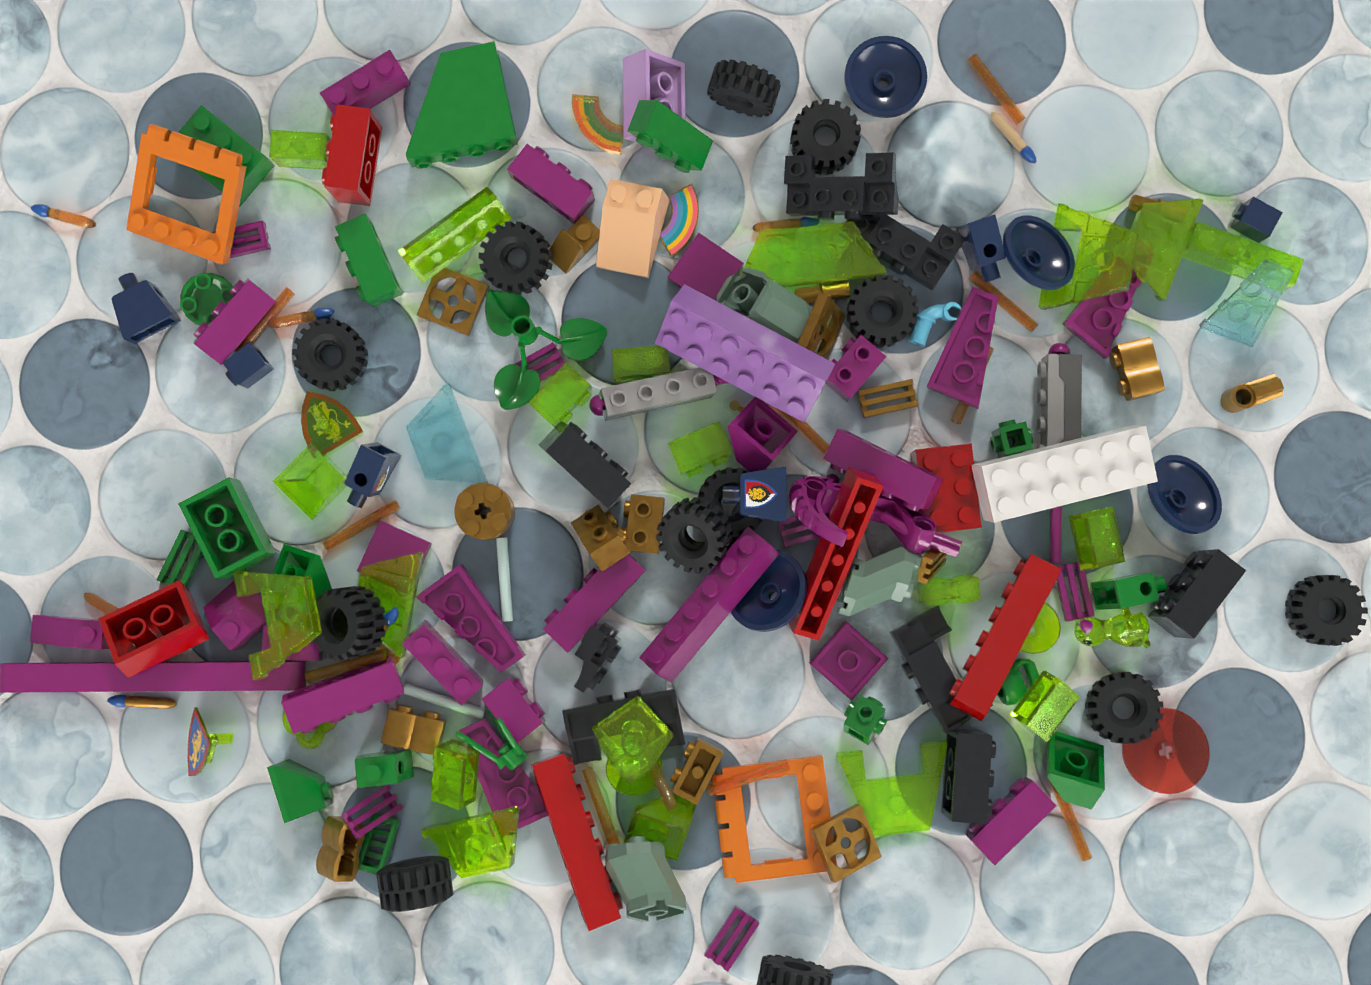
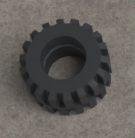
(364, 626)
(414, 883)

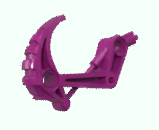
(914, 529)

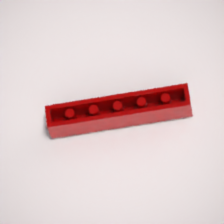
(832, 562)
(1005, 637)
(575, 840)

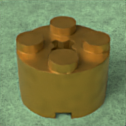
(471, 502)

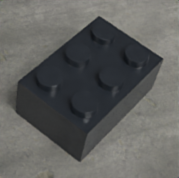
(586, 462)
(1196, 593)
(968, 776)

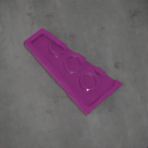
(1100, 318)
(965, 355)
(468, 611)
(503, 786)

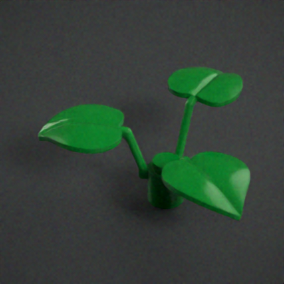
(510, 314)

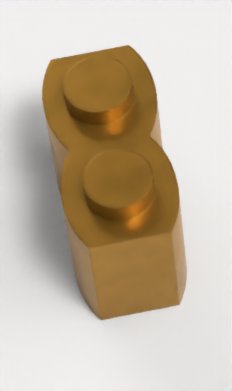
(1137, 369)
(413, 730)
(339, 853)

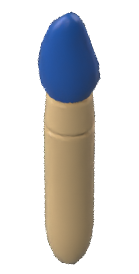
(1013, 137)

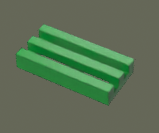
(173, 555)

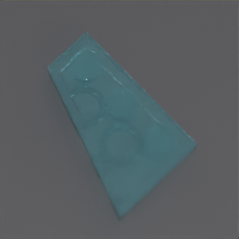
(1251, 305)

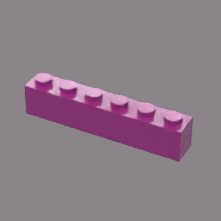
(709, 605)

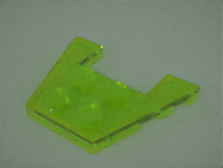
(1102, 260)
(289, 615)
(900, 801)

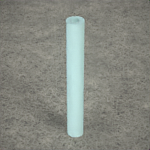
(504, 579)
(444, 701)

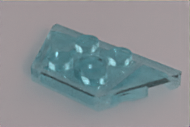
(444, 441)

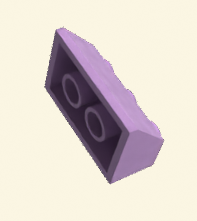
(652, 78)

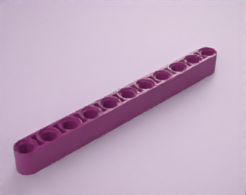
(159, 678)

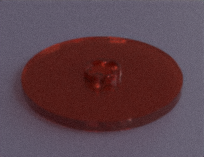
(1185, 763)

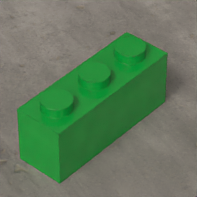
(669, 136)
(367, 261)

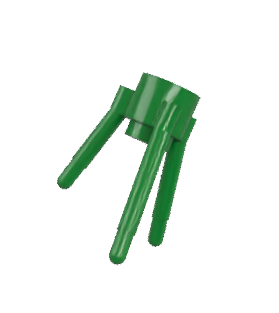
(510, 752)

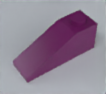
(68, 632)

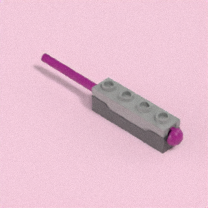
(654, 393)
(1060, 415)

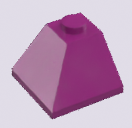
(759, 435)
(235, 618)

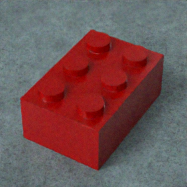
(352, 155)
(957, 499)
(153, 629)

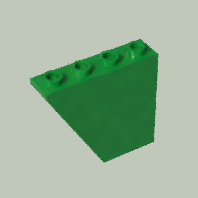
(463, 109)

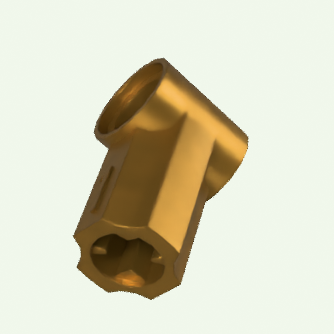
(1252, 393)

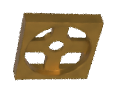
(818, 318)
(465, 326)
(820, 833)

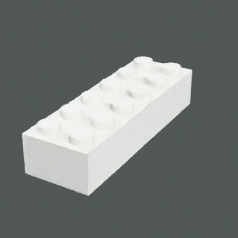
(1064, 473)

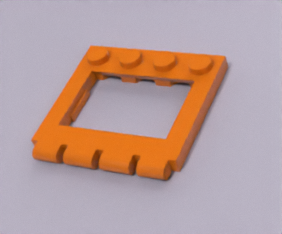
(202, 157)
(734, 838)

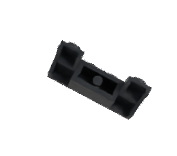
(846, 196)
(907, 250)
(597, 648)
(928, 666)
(581, 719)

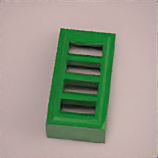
(388, 846)

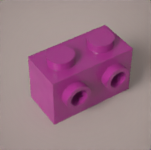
(854, 367)

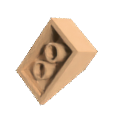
(630, 227)

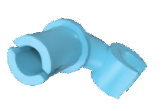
(927, 318)

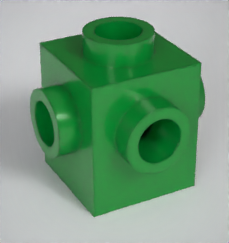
(1020, 435)
(864, 719)

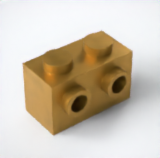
(643, 516)
(600, 537)
(697, 770)

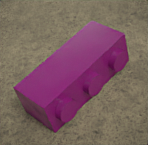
(368, 84)
(551, 183)
(233, 320)
(443, 662)
(1011, 819)

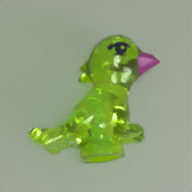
(1123, 629)

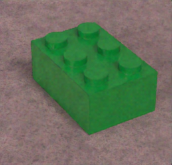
(210, 129)
(227, 528)

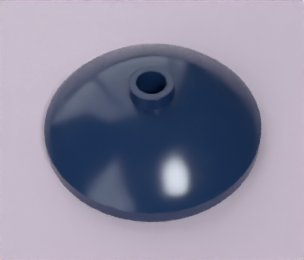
(889, 61)
(1038, 252)
(1185, 495)
(757, 609)

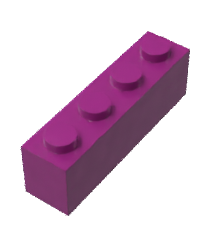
(897, 475)
(591, 601)
(341, 695)

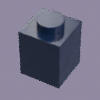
(1255, 219)
(247, 366)

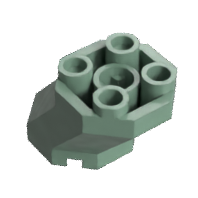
(765, 303)
(878, 580)
(645, 880)

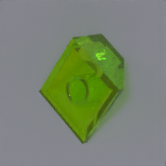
(311, 481)
(632, 739)
(663, 826)

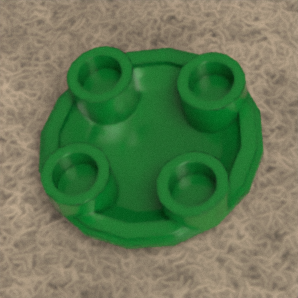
(202, 295)

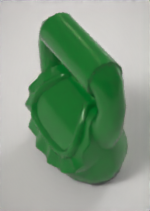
(1013, 687)

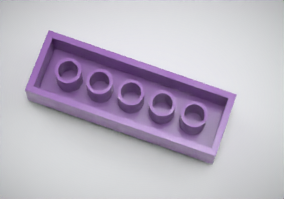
(744, 353)

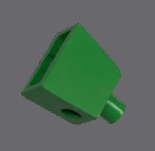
(1127, 591)
(382, 768)

